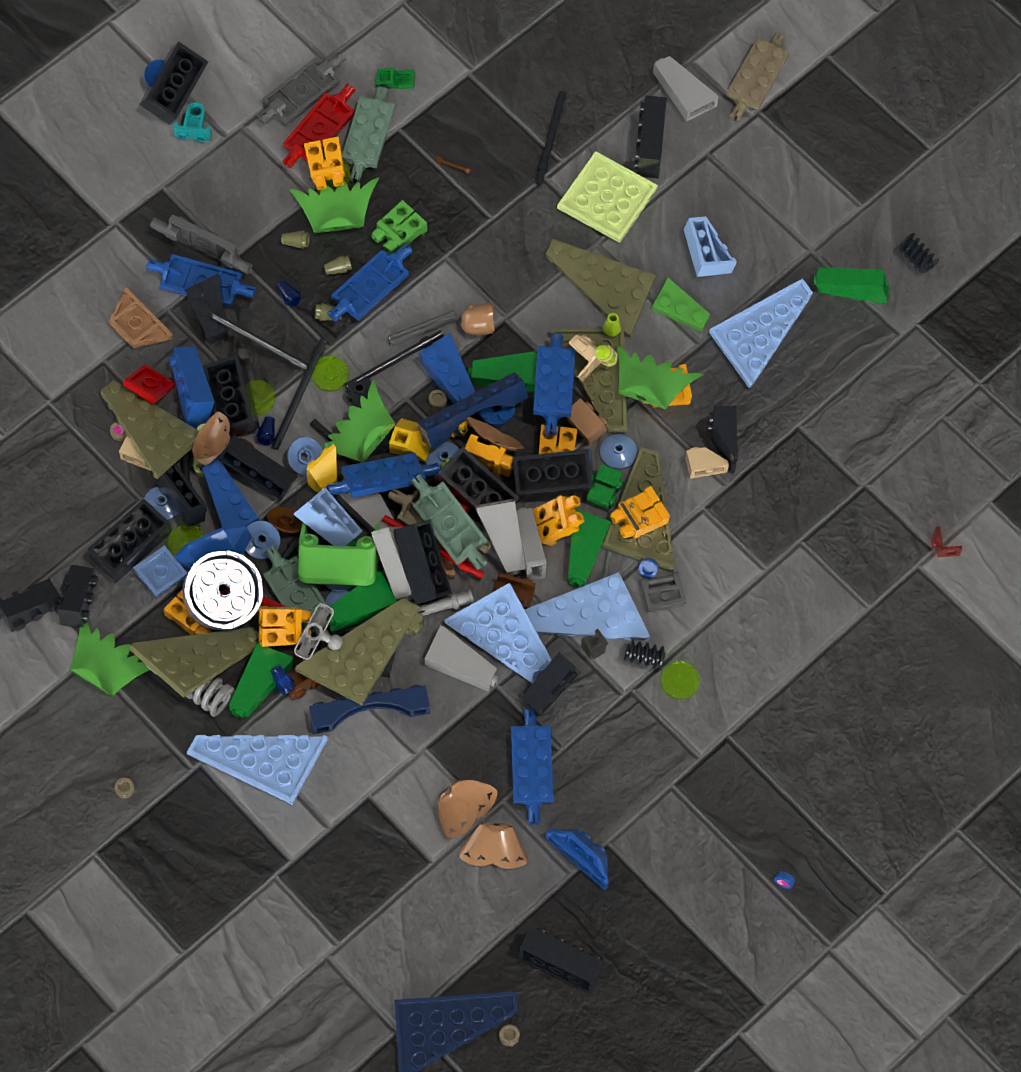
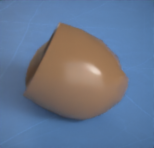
(478, 319)

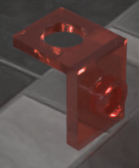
(943, 551)

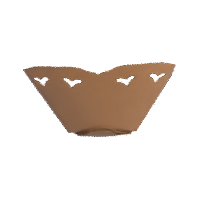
(492, 435)
(211, 439)
(463, 805)
(494, 843)

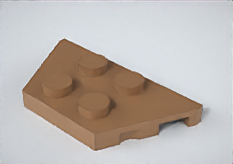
(137, 322)

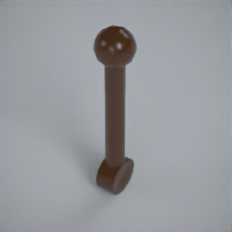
(439, 160)

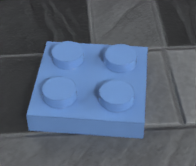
(160, 571)

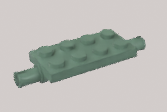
(368, 133)
(450, 522)
(288, 588)

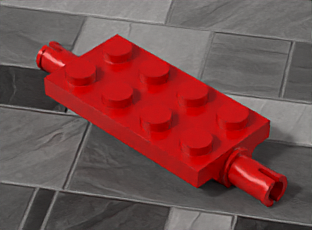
(321, 123)

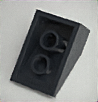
(723, 430)

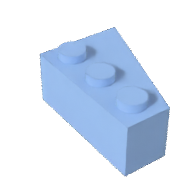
(706, 249)
(328, 519)

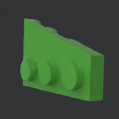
(680, 306)

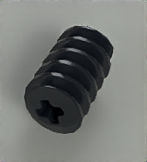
(917, 254)
(645, 654)

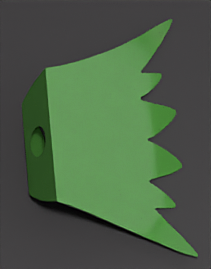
(336, 209)
(648, 382)
(364, 429)
(102, 663)

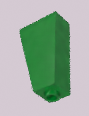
(853, 283)
(493, 369)
(586, 548)
(361, 604)
(257, 680)

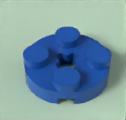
(499, 418)

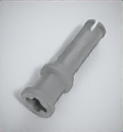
(454, 601)

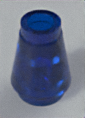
(289, 294)
(266, 431)
(282, 680)

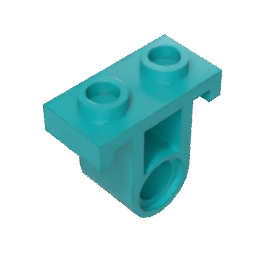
(193, 124)

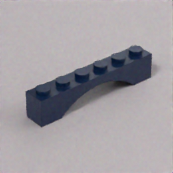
(440, 426)
(410, 701)

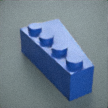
(447, 369)
(191, 385)
(227, 498)

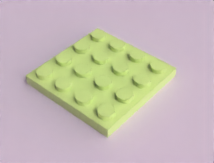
(607, 197)

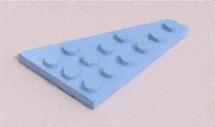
(757, 332)
(595, 606)
(504, 631)
(268, 763)

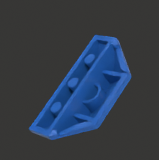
(224, 539)
(582, 852)

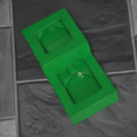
(395, 79)

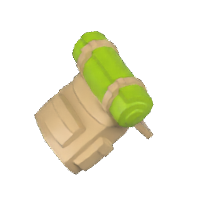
(594, 355)

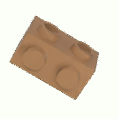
(586, 421)

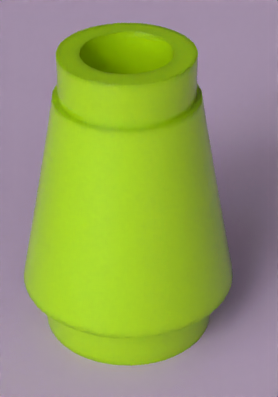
(612, 325)

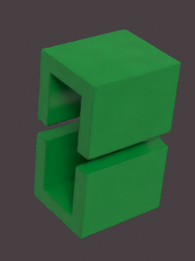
(606, 485)

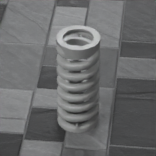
(224, 694)

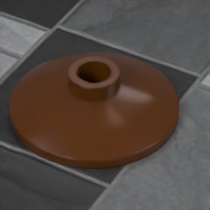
(284, 519)

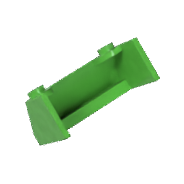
(337, 563)

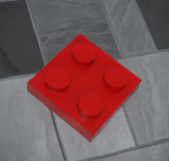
(149, 384)

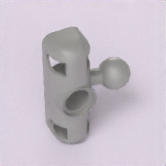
(334, 642)

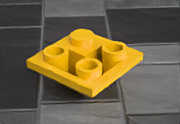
(407, 440)
(323, 469)

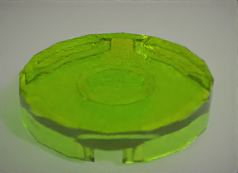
(330, 374)
(263, 396)
(181, 536)
(680, 680)

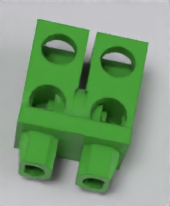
(399, 227)

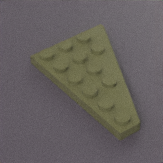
(606, 282)
(603, 382)
(156, 433)
(655, 543)
(363, 654)
(197, 658)

